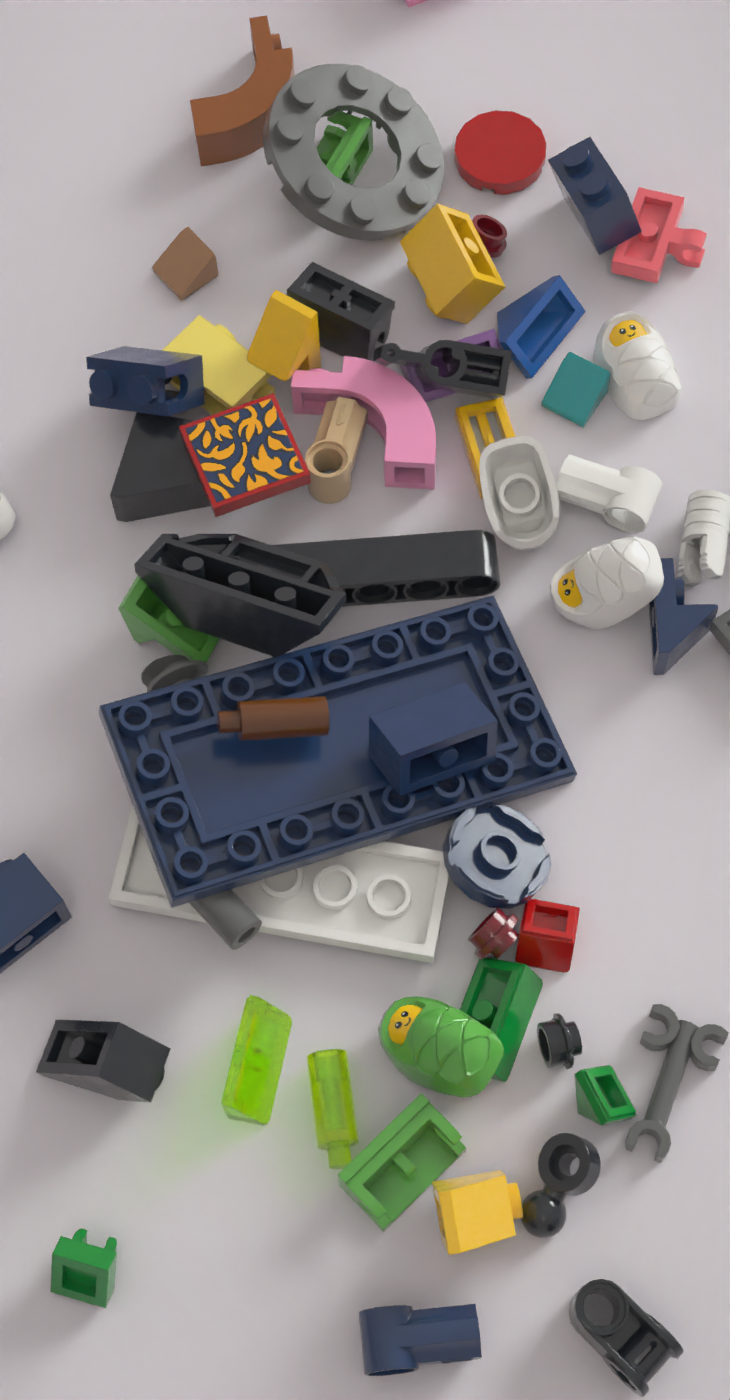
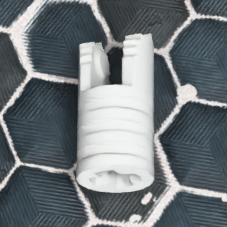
(704, 536)

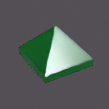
(602, 1096)

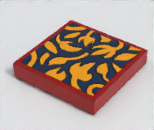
(245, 455)

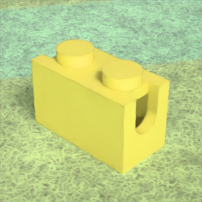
(226, 371)

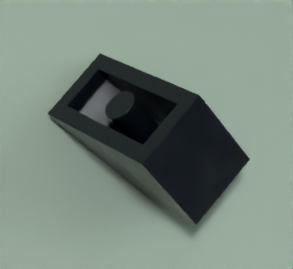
(104, 1059)

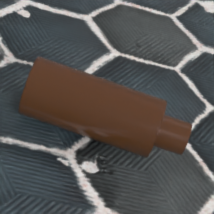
(276, 718)

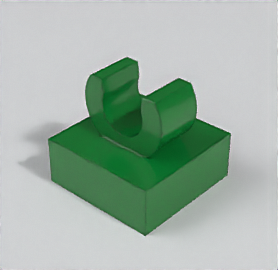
(84, 1269)

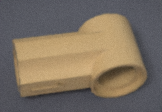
(335, 449)

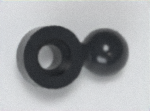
(544, 1209)

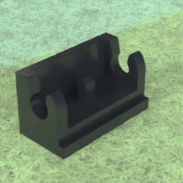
(347, 312)

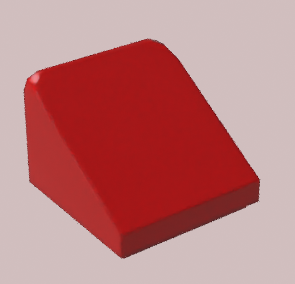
(547, 935)

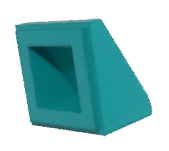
(577, 389)

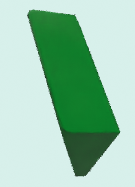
(503, 1000)

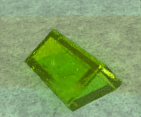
(256, 1062)

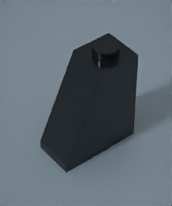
(156, 471)

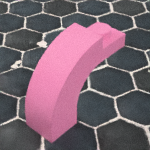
(393, 411)

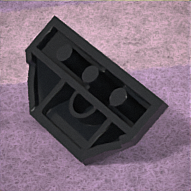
(242, 589)

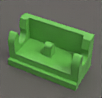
(347, 150)
(401, 1162)

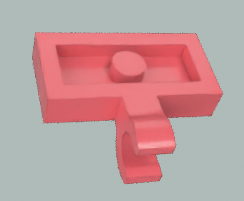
(646, 252)

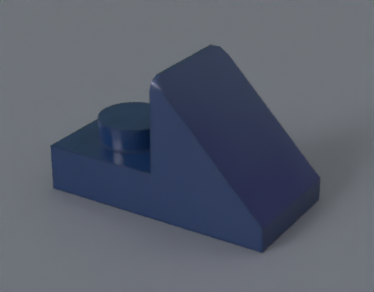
(675, 625)

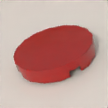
(500, 152)

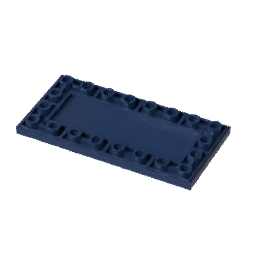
(258, 808)

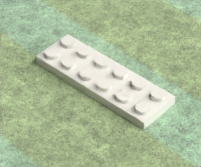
(365, 900)

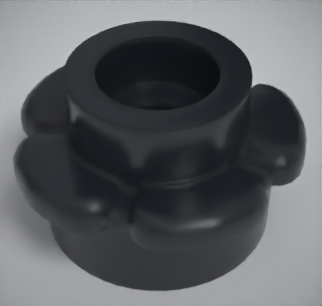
(559, 1041)

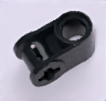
(625, 1336)

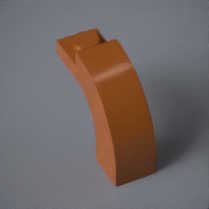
(234, 122)

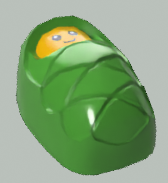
(439, 1046)

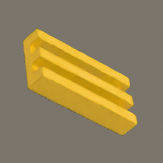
(479, 411)

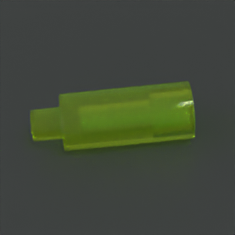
(333, 1105)

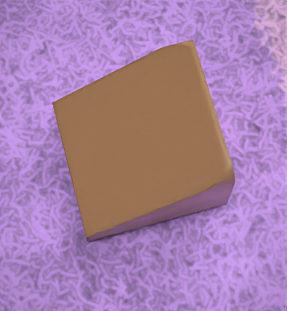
(186, 264)

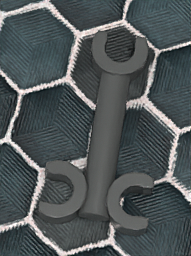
(682, 1041)

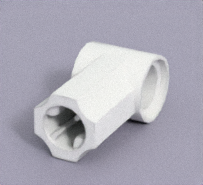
(621, 496)

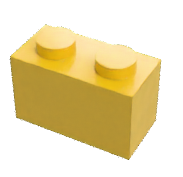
(451, 264)

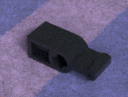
(459, 356)

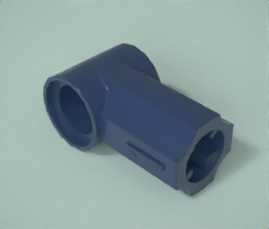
(402, 1338)

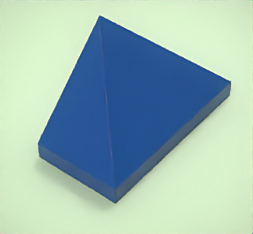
(538, 323)

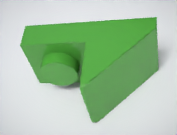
(152, 620)

